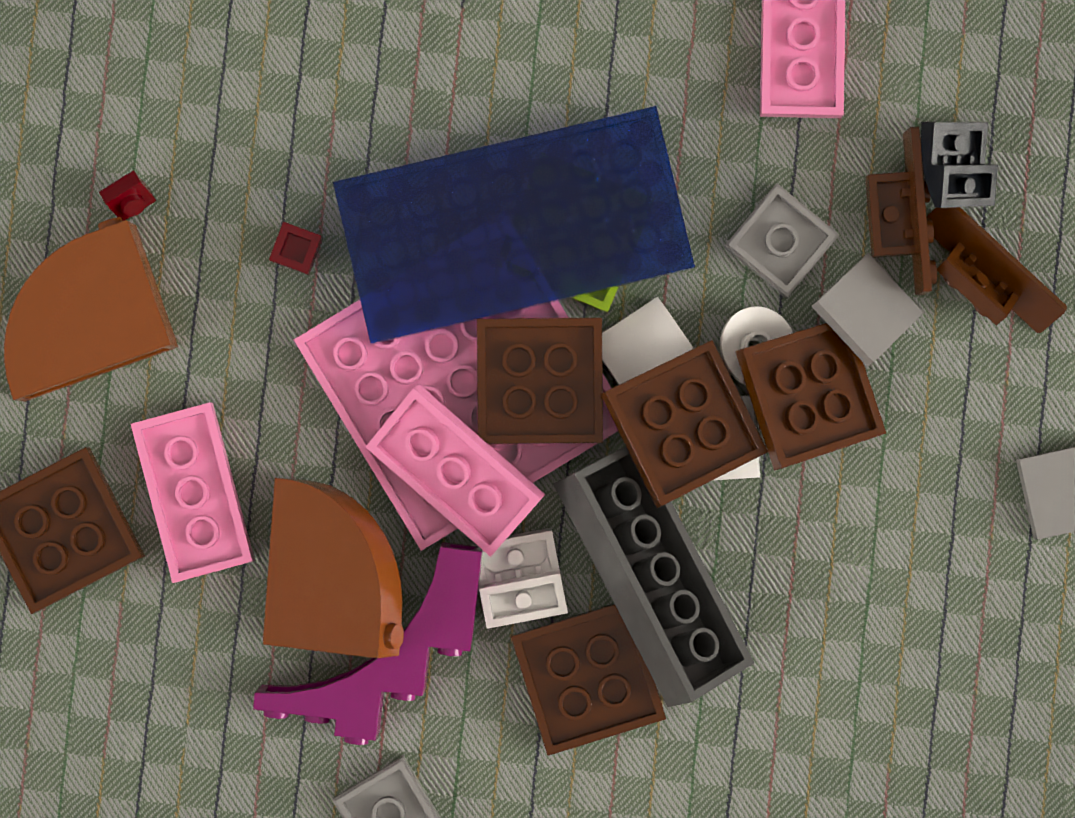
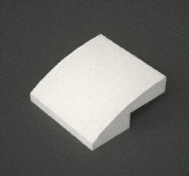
(642, 342)
(522, 580)

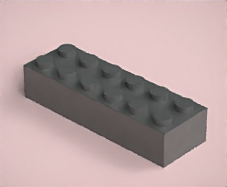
(654, 579)

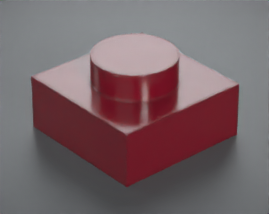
(127, 196)
(296, 248)

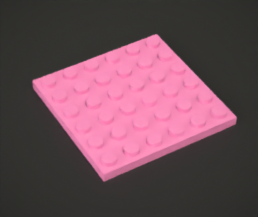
(373, 380)

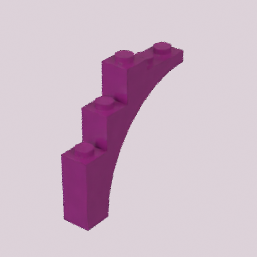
(357, 695)

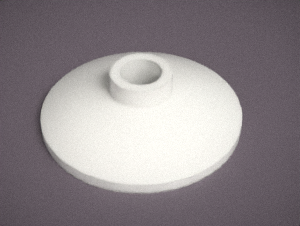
(749, 326)

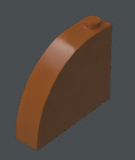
(85, 313)
(330, 575)

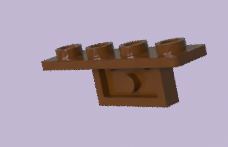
(899, 214)
(990, 274)

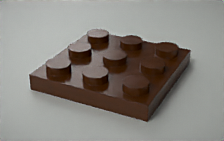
(540, 380)
(809, 395)
(684, 423)
(63, 530)
(586, 679)

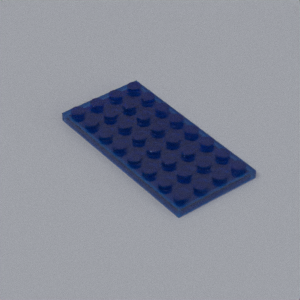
(513, 225)

